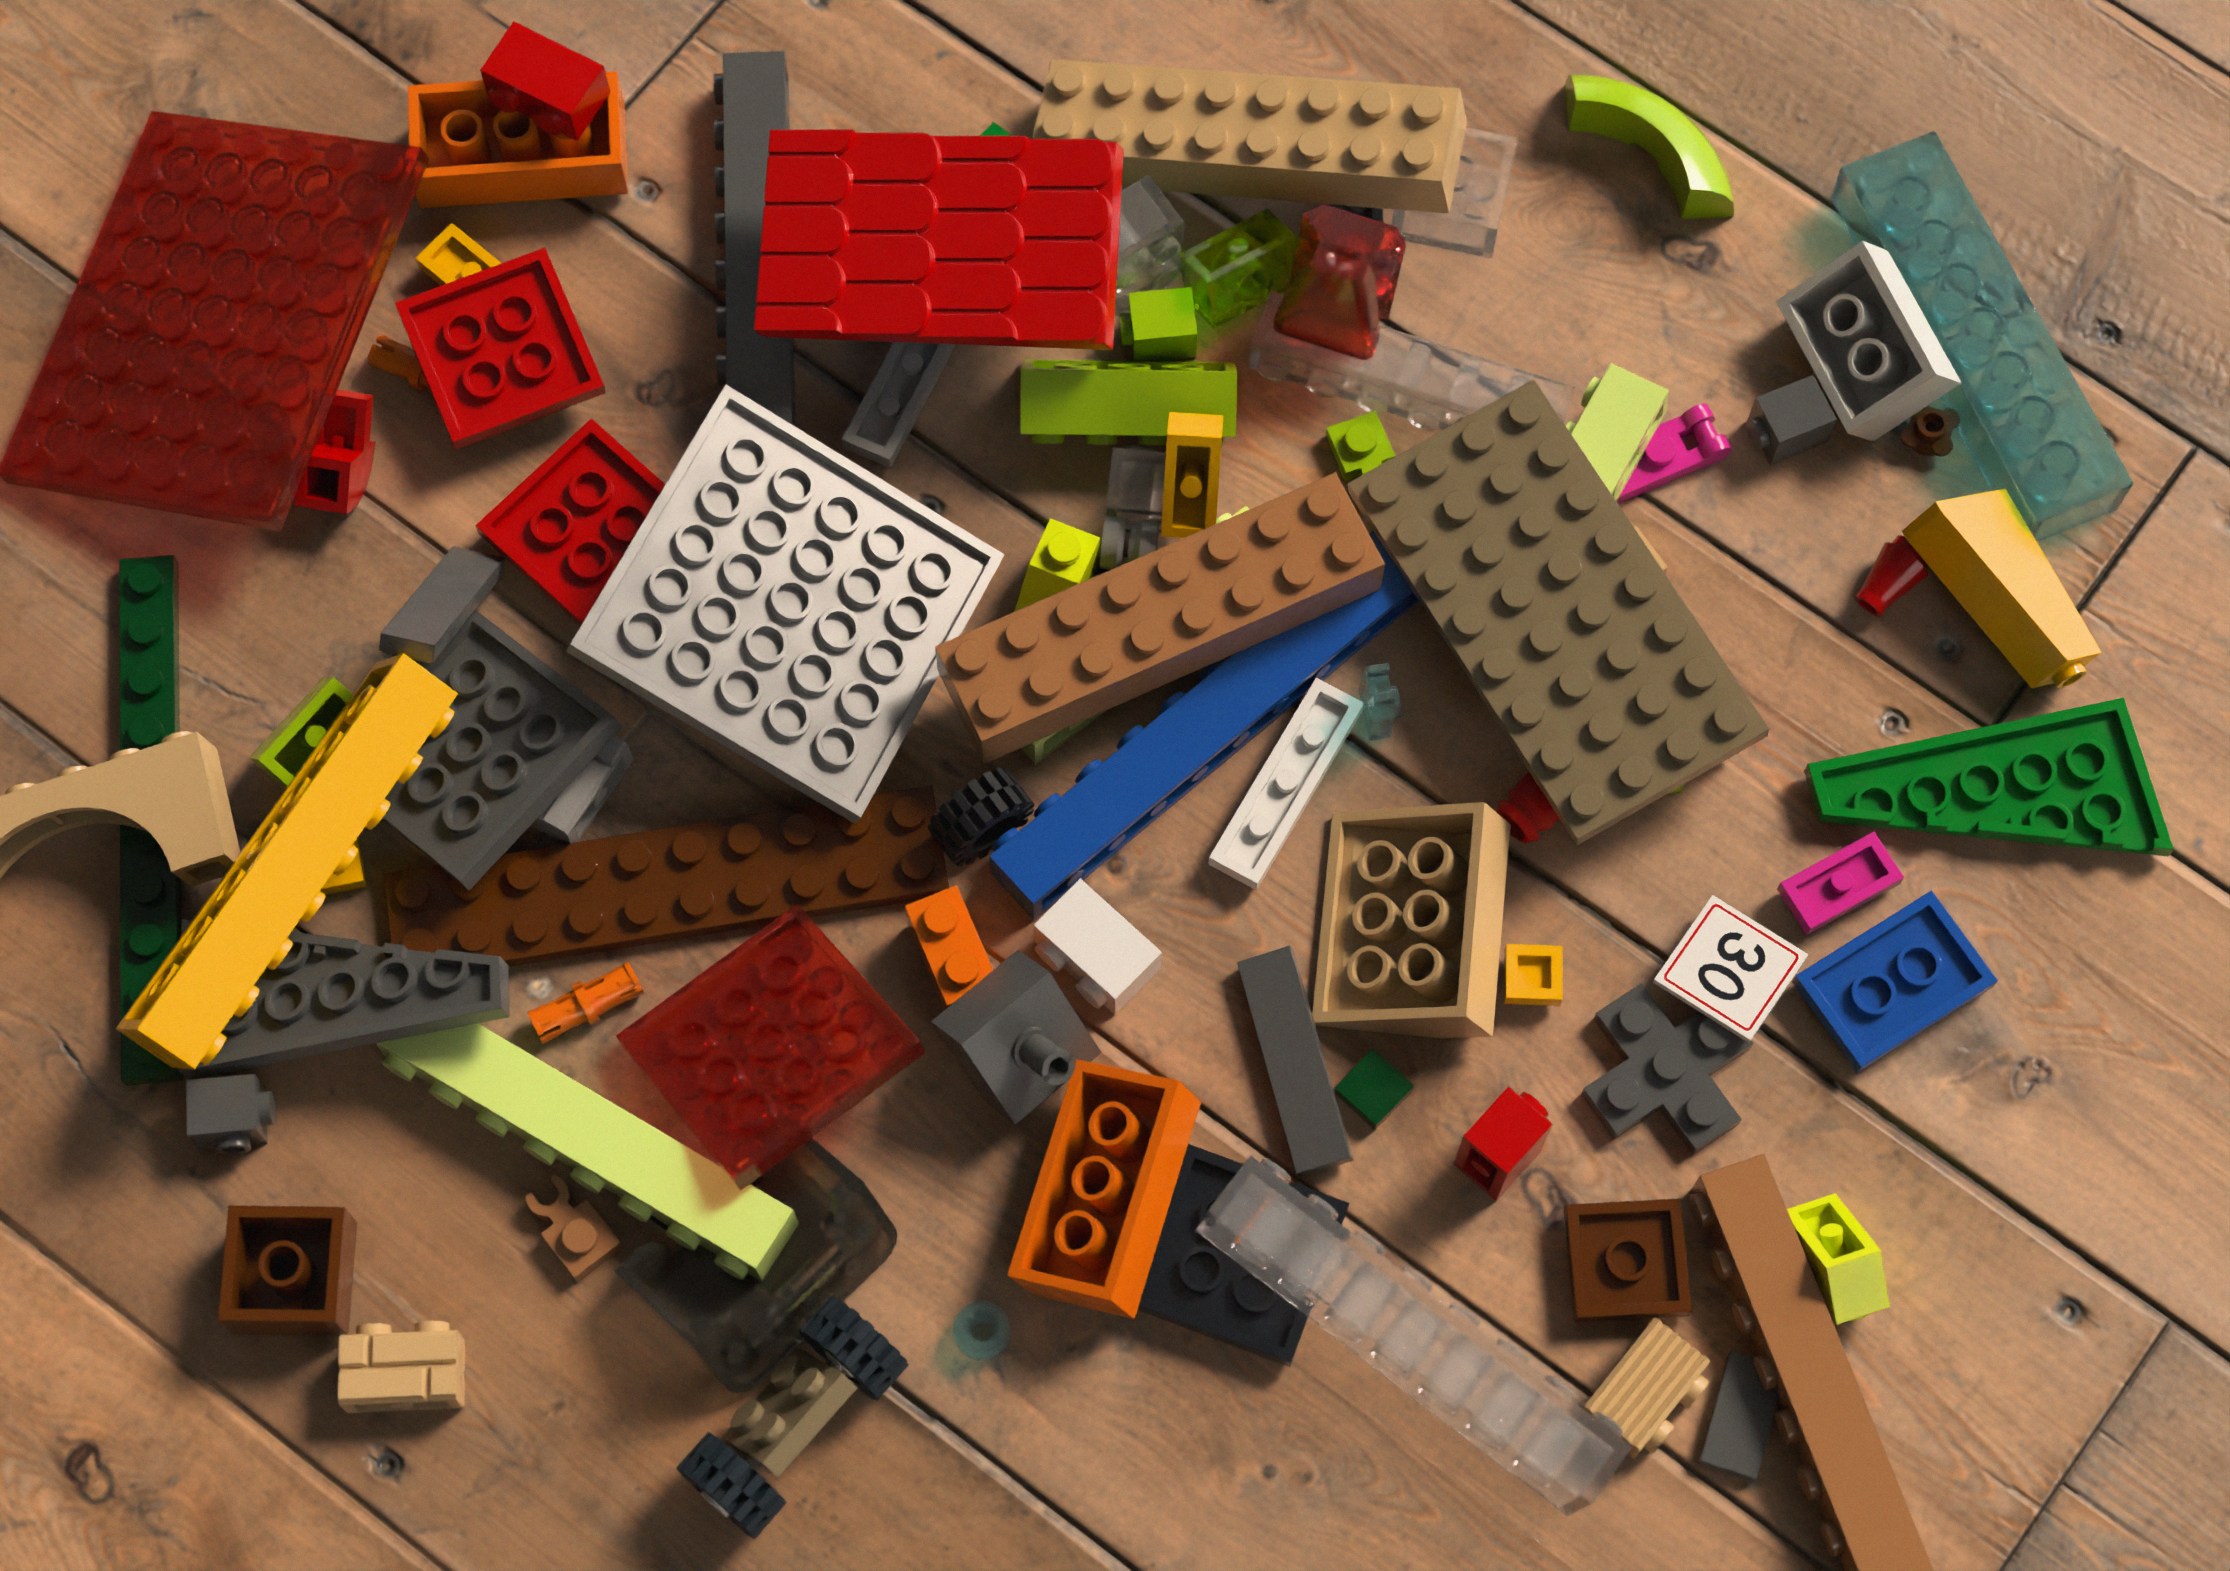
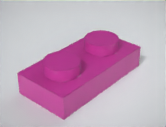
(1840, 883)

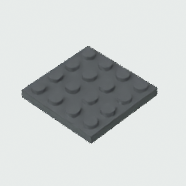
(501, 758)

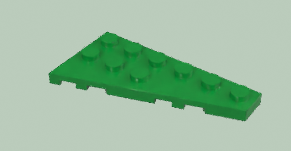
(2029, 780)

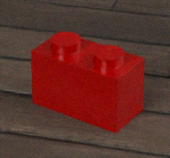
(544, 82)
(1503, 1142)

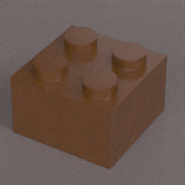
(287, 1270)

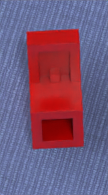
(341, 456)

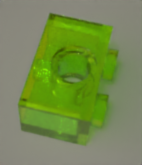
(1239, 267)

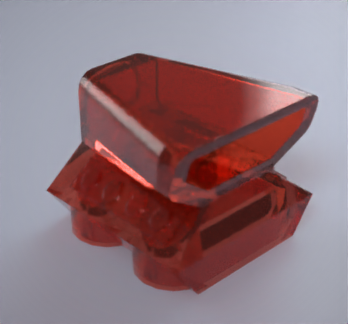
(1341, 281)

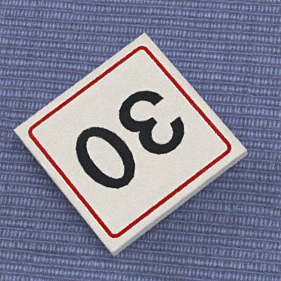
(1730, 968)

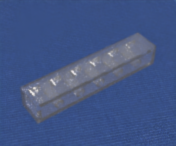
(1404, 377)

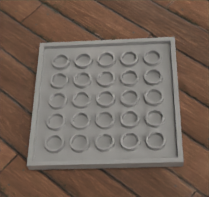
(786, 604)

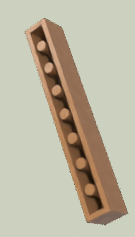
(1808, 1366)

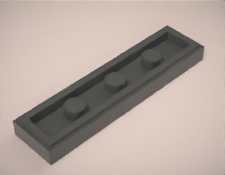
(441, 604)
(1295, 1061)

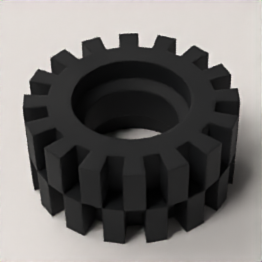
(980, 816)

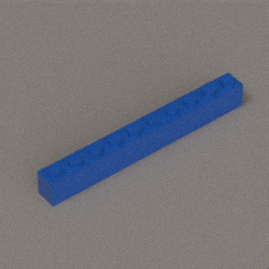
(1184, 746)

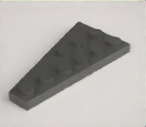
(353, 995)

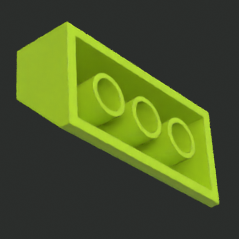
(1121, 398)

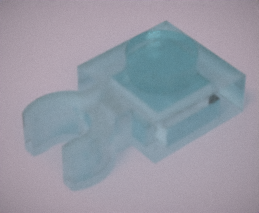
(1380, 701)

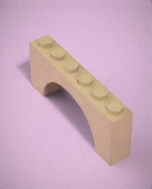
(164, 790)

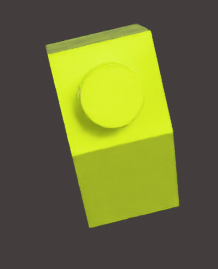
(1059, 562)
(1841, 1259)

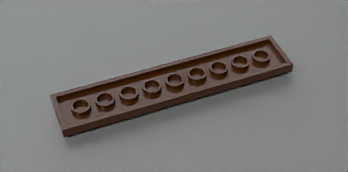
(674, 882)

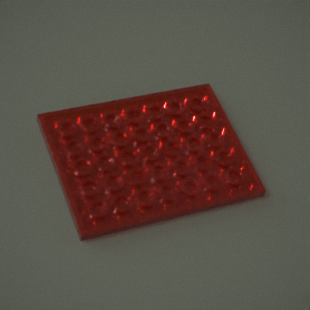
(215, 319)

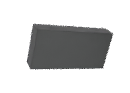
(1739, 1420)

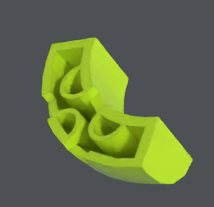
(1661, 129)

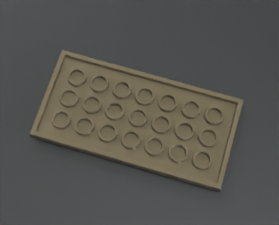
(1557, 612)

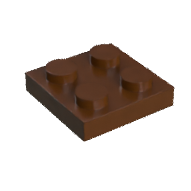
(1627, 1260)

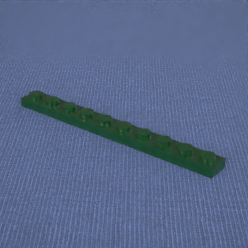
(147, 714)

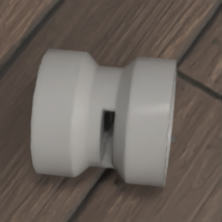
(1142, 541)

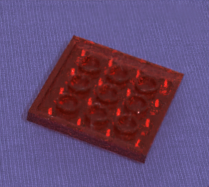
(770, 1046)

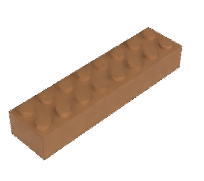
(1159, 617)

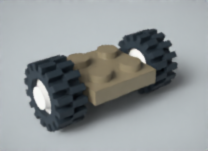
(790, 1414)

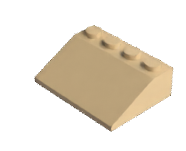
(1413, 921)

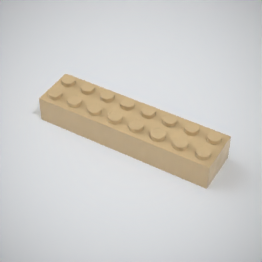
(1264, 133)

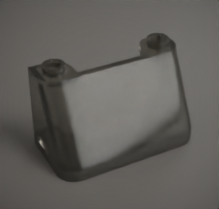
(753, 1324)

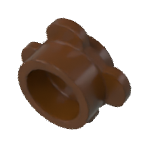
(1931, 443)

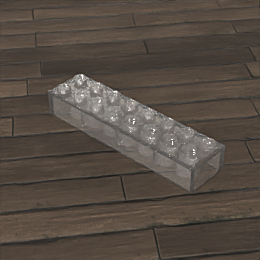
(1414, 1336)

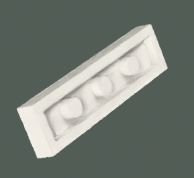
(1286, 784)

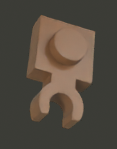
(577, 1234)

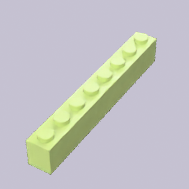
(599, 1143)

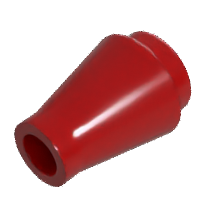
(1891, 576)

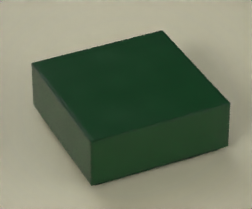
(1373, 1089)

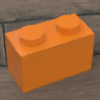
(948, 944)

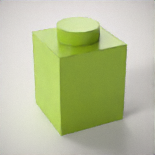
(1160, 325)

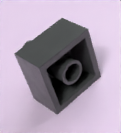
(1016, 1036)

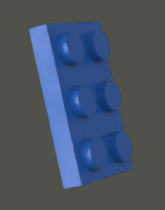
(1894, 981)

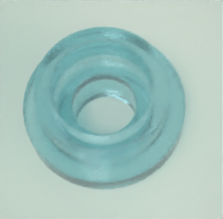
(978, 1313)

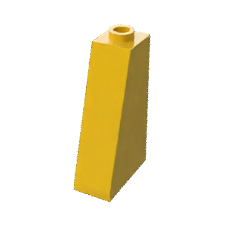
(2005, 585)

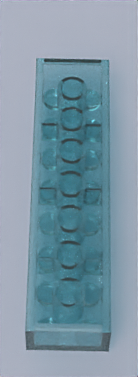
(2015, 392)

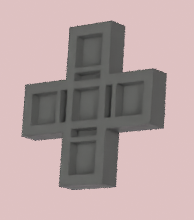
(1664, 1071)

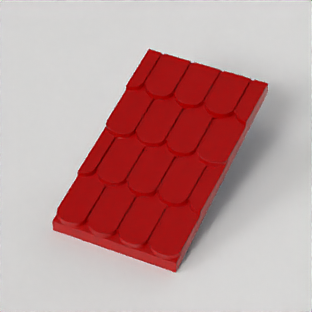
(940, 239)

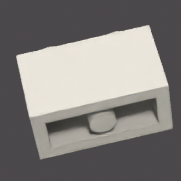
(1096, 948)

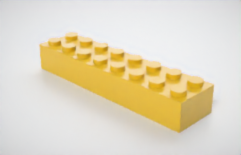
(288, 863)

